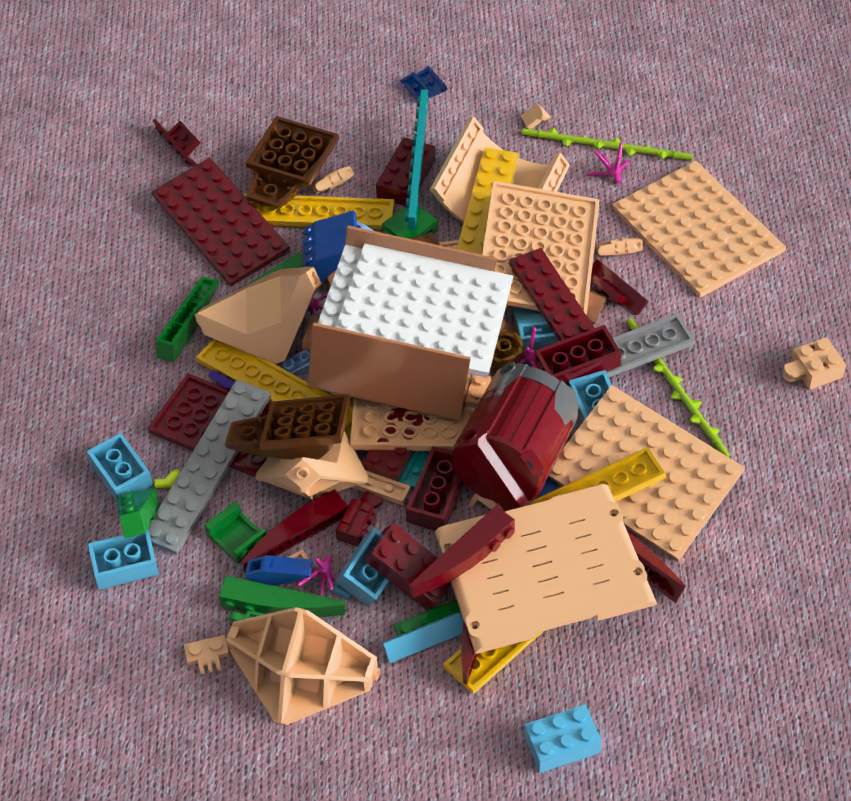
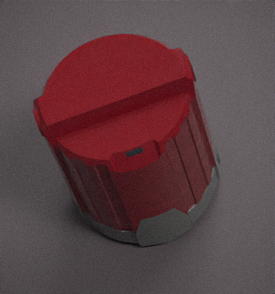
(515, 435)

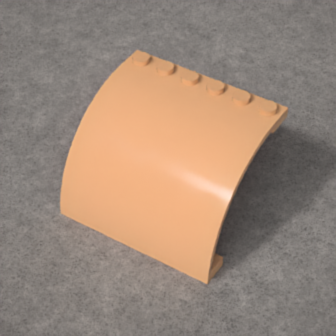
(458, 174)

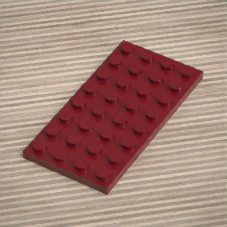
(220, 221)
(190, 413)

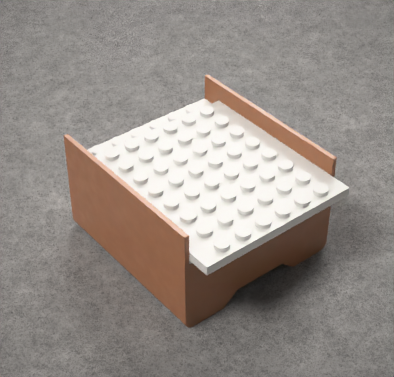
(407, 323)

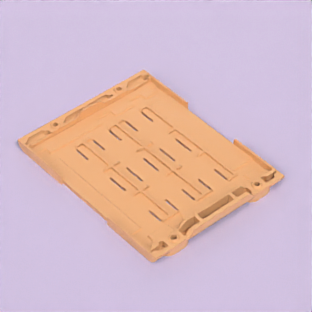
(581, 599)

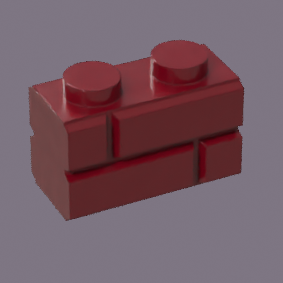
(355, 522)

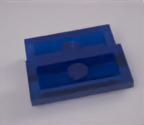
(423, 80)

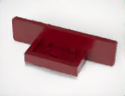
(181, 138)
(616, 288)

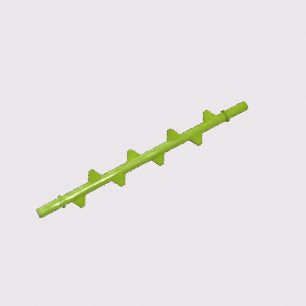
(614, 144)
(692, 405)

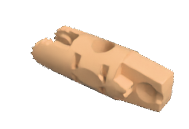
(333, 180)
(619, 246)

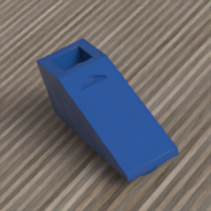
(278, 570)

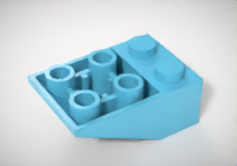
(525, 320)

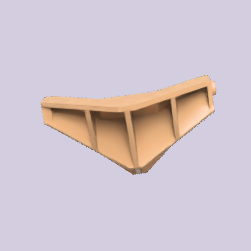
(263, 314)
(314, 477)
(299, 663)

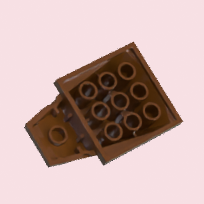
(287, 161)
(292, 428)

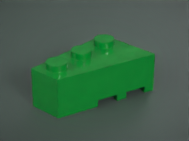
(137, 511)

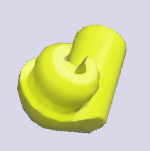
(168, 481)

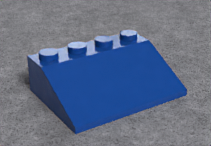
(325, 243)

